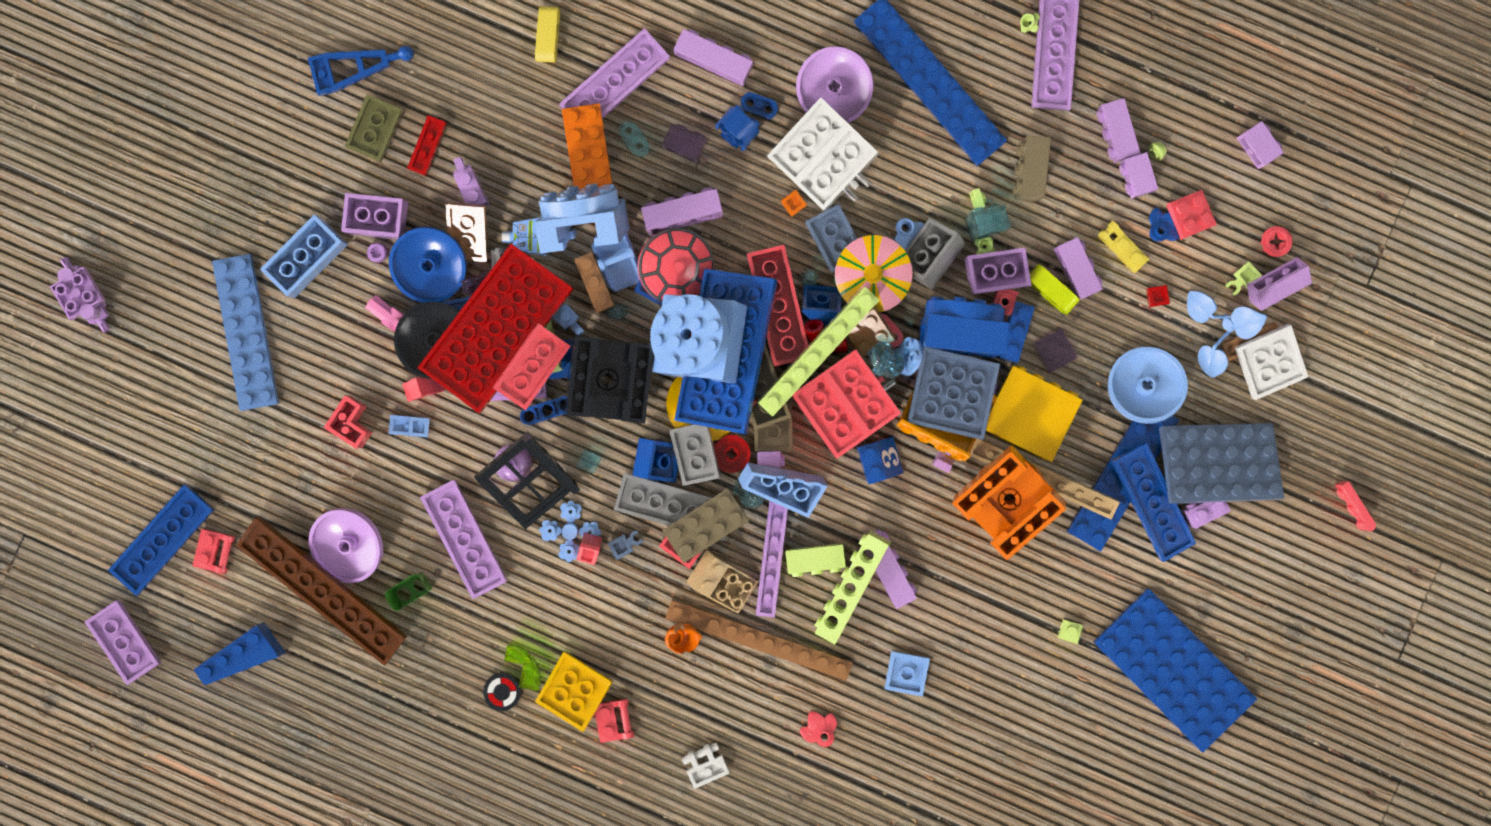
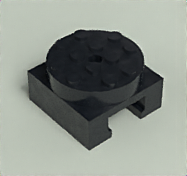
(630, 374)

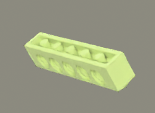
(830, 630)

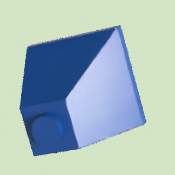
(821, 303)

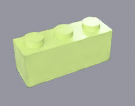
(815, 559)

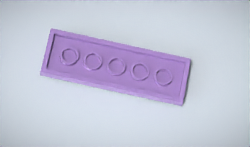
(1055, 54)
(620, 74)
(463, 539)

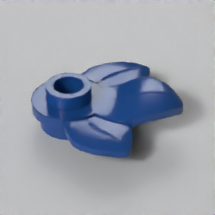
(1164, 223)

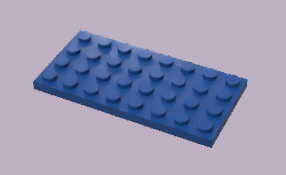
(722, 403)
(1175, 670)

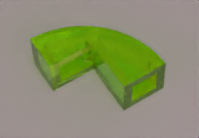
(530, 673)

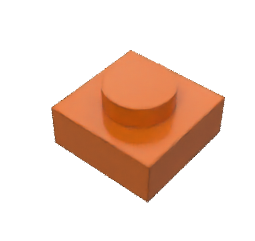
(793, 203)

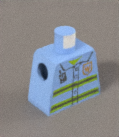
(523, 237)

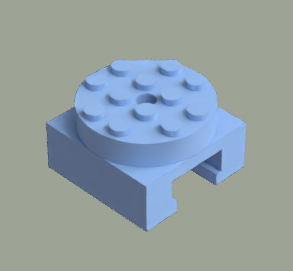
(581, 206)
(714, 342)

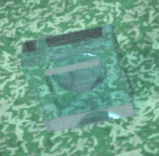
(589, 461)

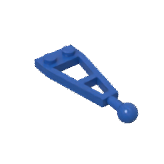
(323, 74)

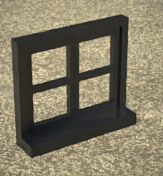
(546, 462)

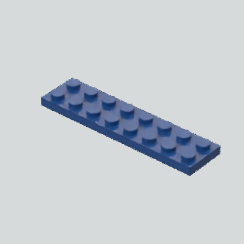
(1095, 528)

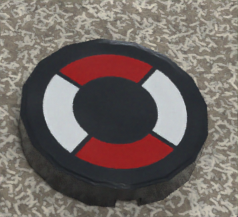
(502, 691)

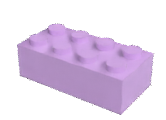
(682, 211)

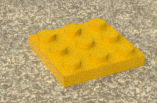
(574, 691)

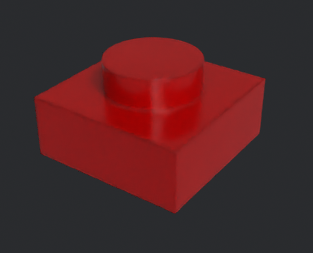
(1158, 296)

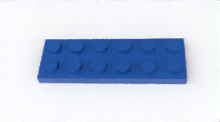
(1149, 497)
(161, 539)

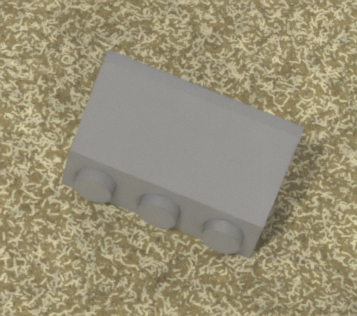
(933, 252)

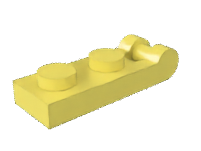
(1123, 247)

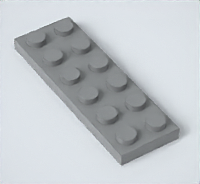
(656, 500)

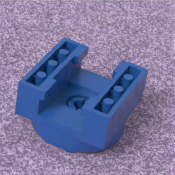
(964, 327)

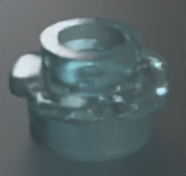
(809, 277)

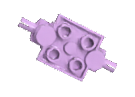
(80, 295)

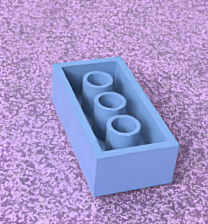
(303, 256)

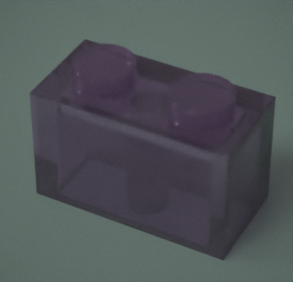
(684, 143)

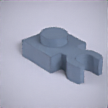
(622, 545)

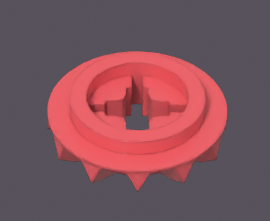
(1281, 234)

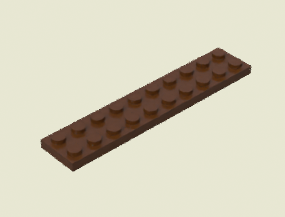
(321, 590)

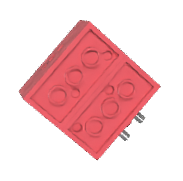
(846, 403)

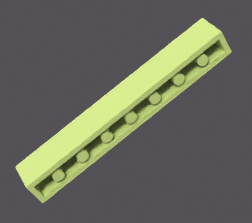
(817, 351)

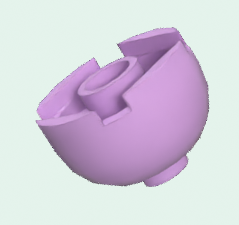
(521, 462)

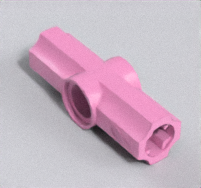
(389, 315)

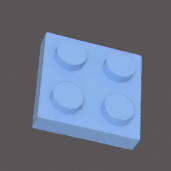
(906, 673)

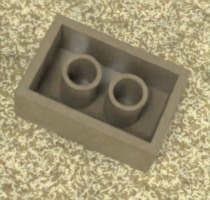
(1031, 168)

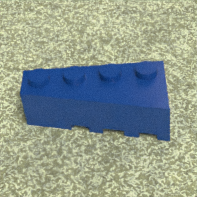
(247, 651)

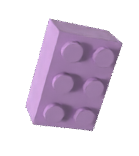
(374, 216)

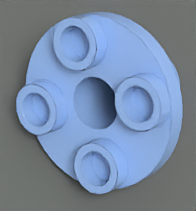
(912, 354)

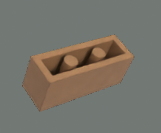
(594, 283)

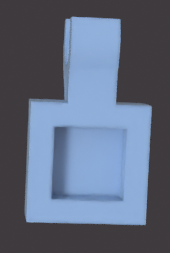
(567, 319)

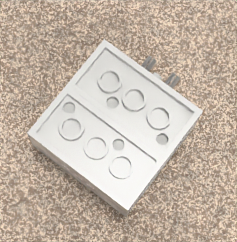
(824, 155)

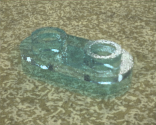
(633, 139)

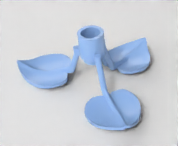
(1243, 320)

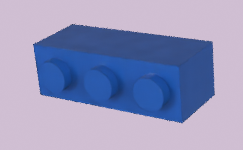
(1018, 327)

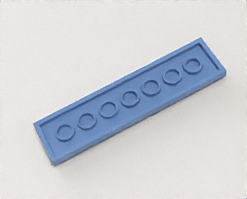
(245, 332)

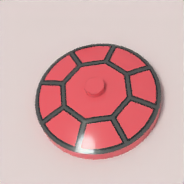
(674, 263)

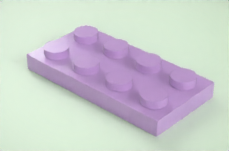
(122, 642)

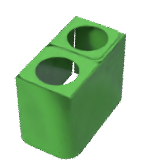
(392, 594)

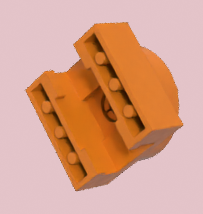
(1013, 521)

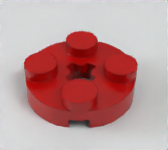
(740, 447)

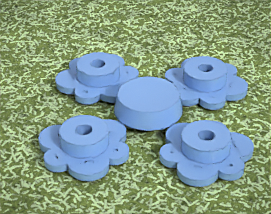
(569, 530)

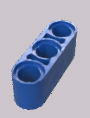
(538, 410)

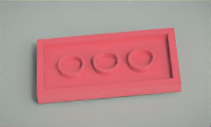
(531, 366)

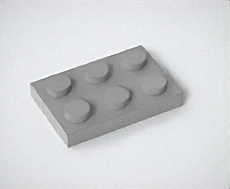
(695, 454)

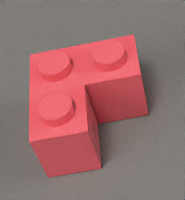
(344, 422)

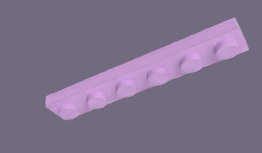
(771, 560)

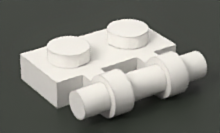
(707, 771)

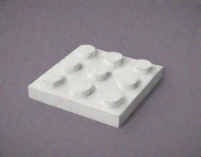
(1271, 361)

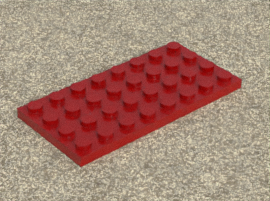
(494, 327)

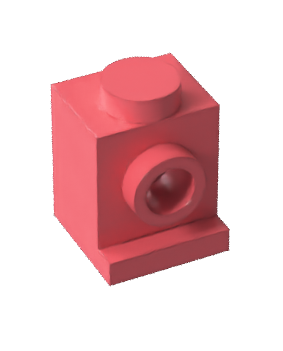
(1009, 295)

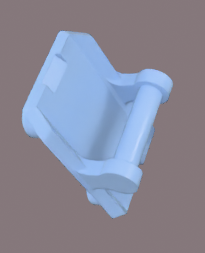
(617, 264)

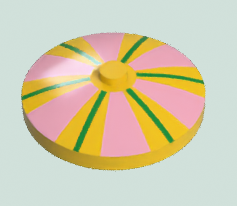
(877, 265)

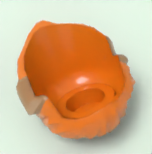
(682, 638)

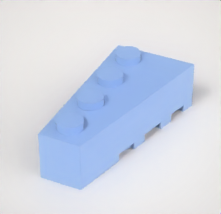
(784, 487)

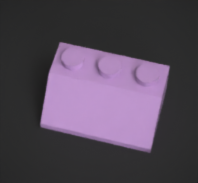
(998, 271)

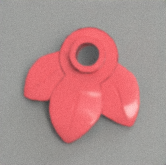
(817, 726)

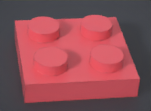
(1191, 214)

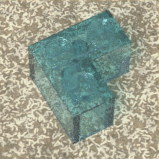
(987, 221)

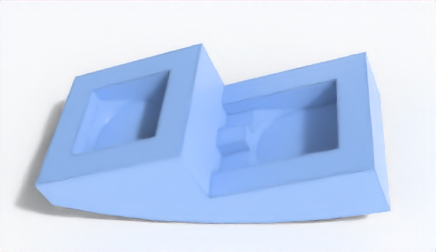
(408, 426)

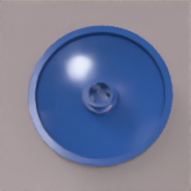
(427, 264)

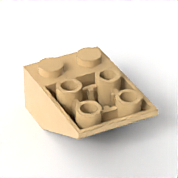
(721, 582)

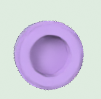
(377, 252)

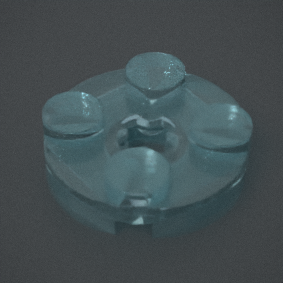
(885, 360)

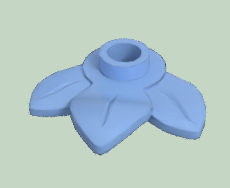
(905, 238)

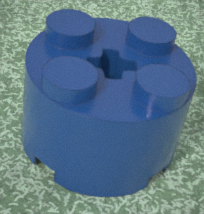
(738, 127)

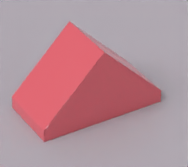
(420, 388)
(589, 548)

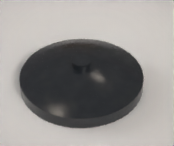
(419, 332)

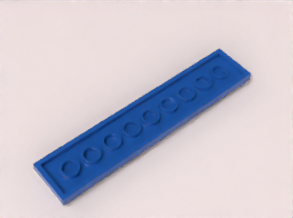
(930, 81)

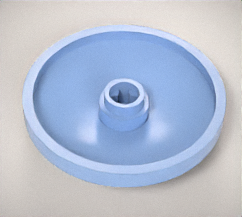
(1147, 385)

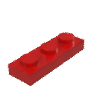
(427, 145)

